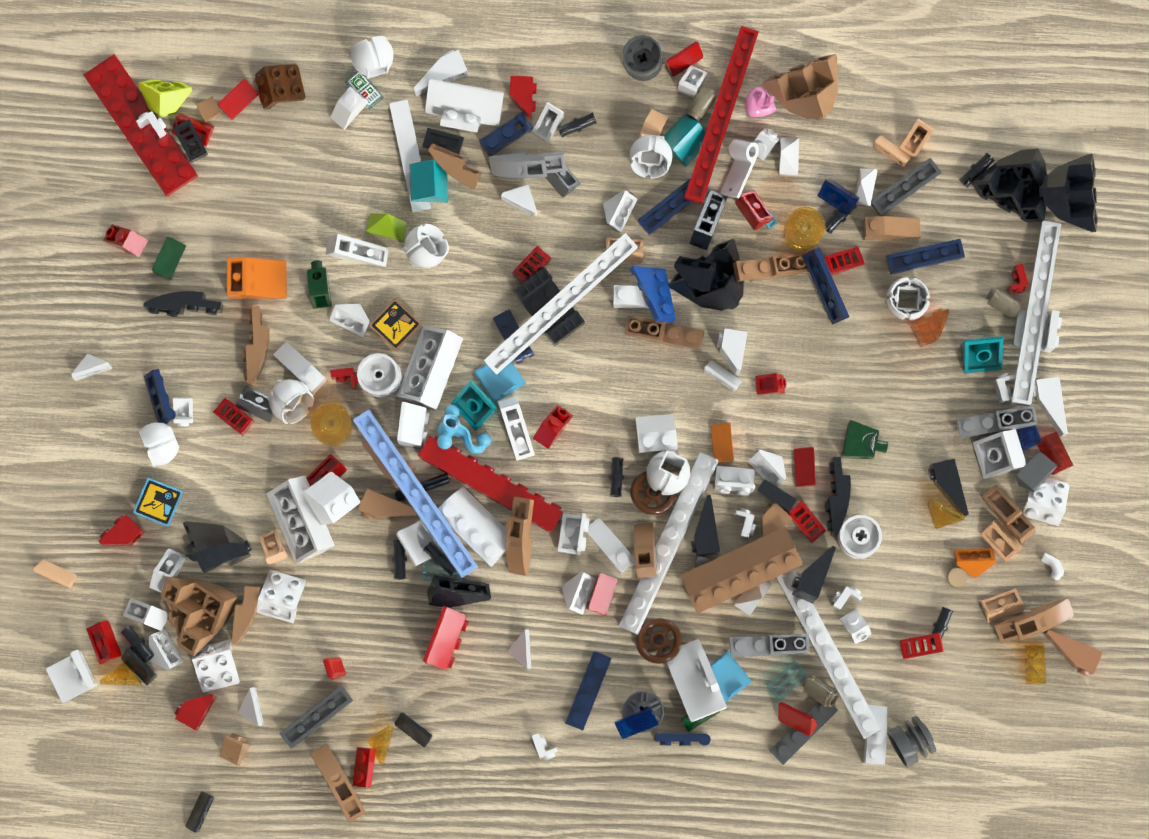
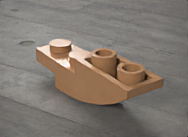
(770, 267)
(664, 333)
(256, 354)
(517, 536)
(1034, 622)
(338, 782)

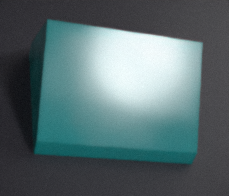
(685, 139)
(428, 182)
(982, 354)
(474, 405)

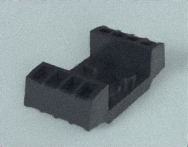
(536, 292)

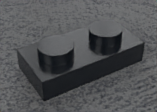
(444, 140)

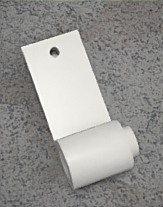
(745, 157)

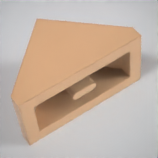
(654, 123)
(916, 138)

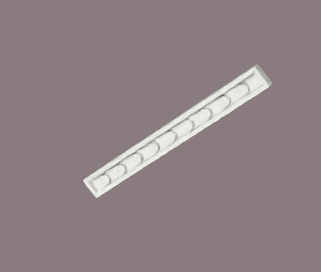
(560, 303)
(1036, 313)
(669, 542)
(830, 659)

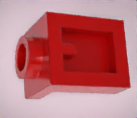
(1020, 277)
(341, 375)
(770, 384)

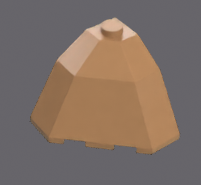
(807, 89)
(197, 610)

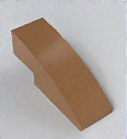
(455, 166)
(1008, 514)
(245, 613)

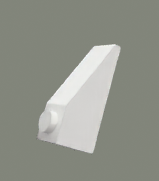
(447, 68)
(356, 250)
(629, 297)
(300, 367)
(1050, 400)
(516, 428)
(610, 546)
(876, 744)

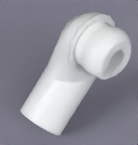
(1057, 569)

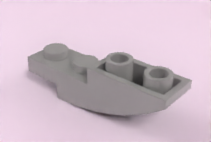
(527, 166)
(997, 422)
(769, 645)

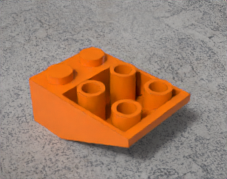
(256, 278)

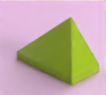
(386, 226)

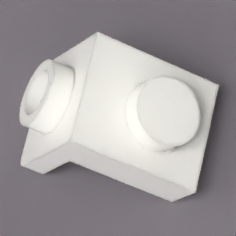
(146, 118)
(766, 141)
(184, 410)
(748, 527)
(841, 598)
(856, 626)

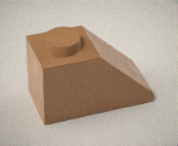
(773, 519)

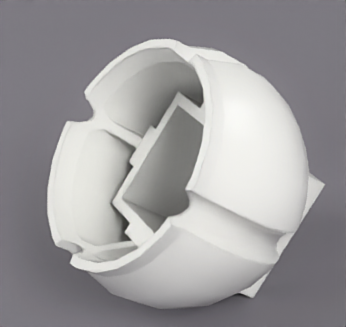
(372, 57)
(650, 156)
(425, 246)
(912, 286)
(290, 400)
(161, 443)
(663, 480)

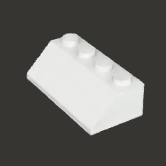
(430, 367)
(297, 520)
(475, 526)

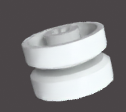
(368, 373)
(870, 533)

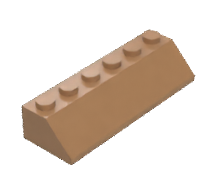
(741, 569)

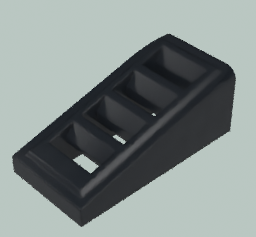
(197, 156)

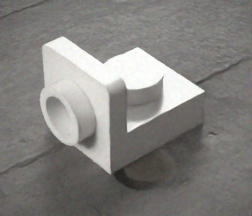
(1003, 391)
(540, 744)

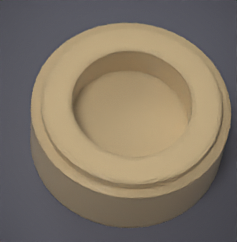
(957, 577)

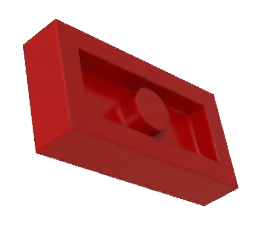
(364, 767)

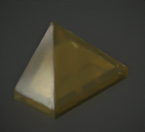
(943, 515)
(1035, 664)
(121, 676)
(381, 743)

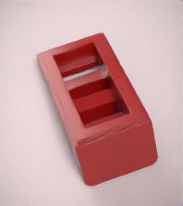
(835, 256)
(520, 276)
(244, 427)
(796, 521)
(905, 649)
(334, 668)

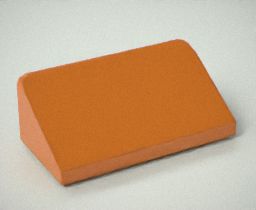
(722, 442)

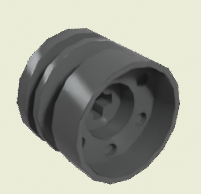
(637, 49)
(644, 699)
(911, 741)

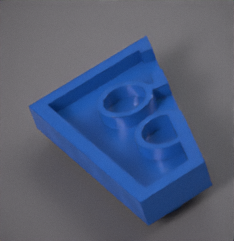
(657, 291)

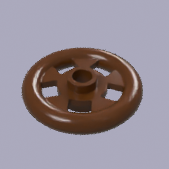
(642, 504)
(660, 657)

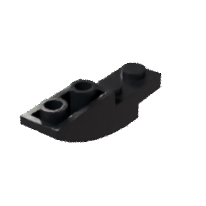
(176, 302)
(838, 504)

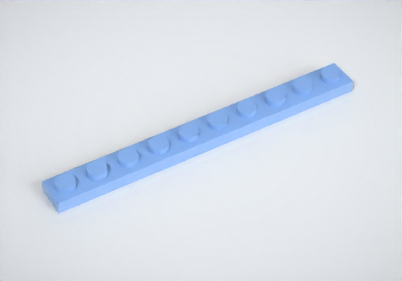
(415, 493)

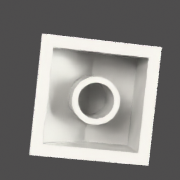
(732, 348)
(412, 425)
(656, 434)
(999, 453)
(330, 498)

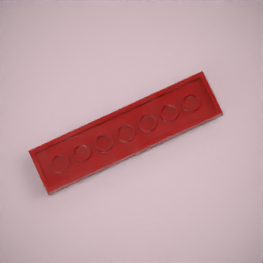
(125, 105)

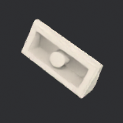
(722, 376)

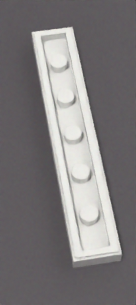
(407, 145)

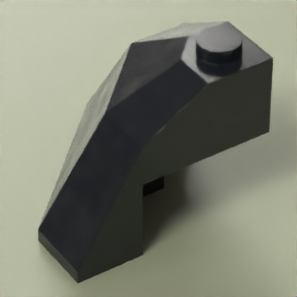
(1015, 184)
(1071, 192)
(726, 291)
(216, 545)

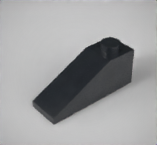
(708, 220)
(948, 482)
(706, 535)
(811, 580)
(456, 592)

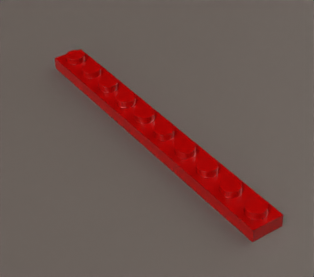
(721, 115)

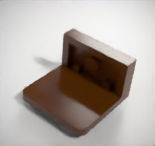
(279, 85)

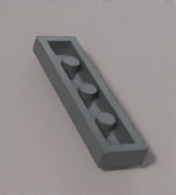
(905, 187)
(316, 717)
(795, 739)

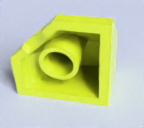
(163, 96)

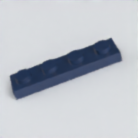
(665, 210)
(925, 256)
(825, 285)
(588, 690)

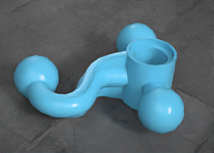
(451, 427)

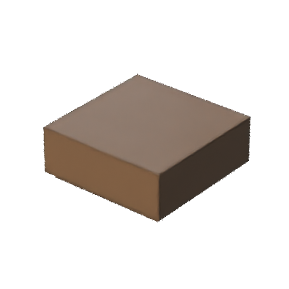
(209, 109)

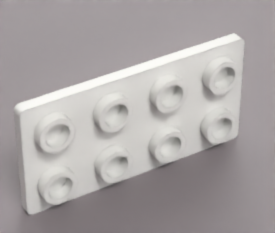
(463, 105)
(696, 681)

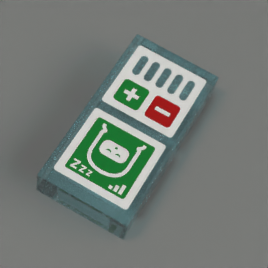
(365, 88)

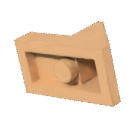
(272, 547)

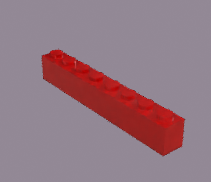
(488, 483)

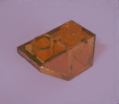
(930, 329)

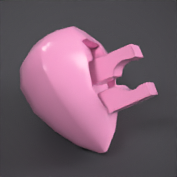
(759, 103)

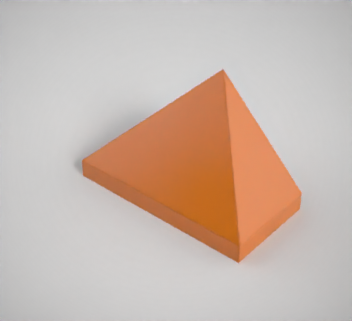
(975, 560)

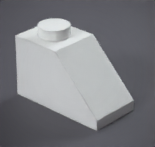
(348, 107)
(167, 567)
(146, 614)

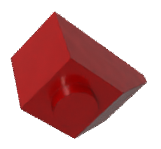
(194, 711)

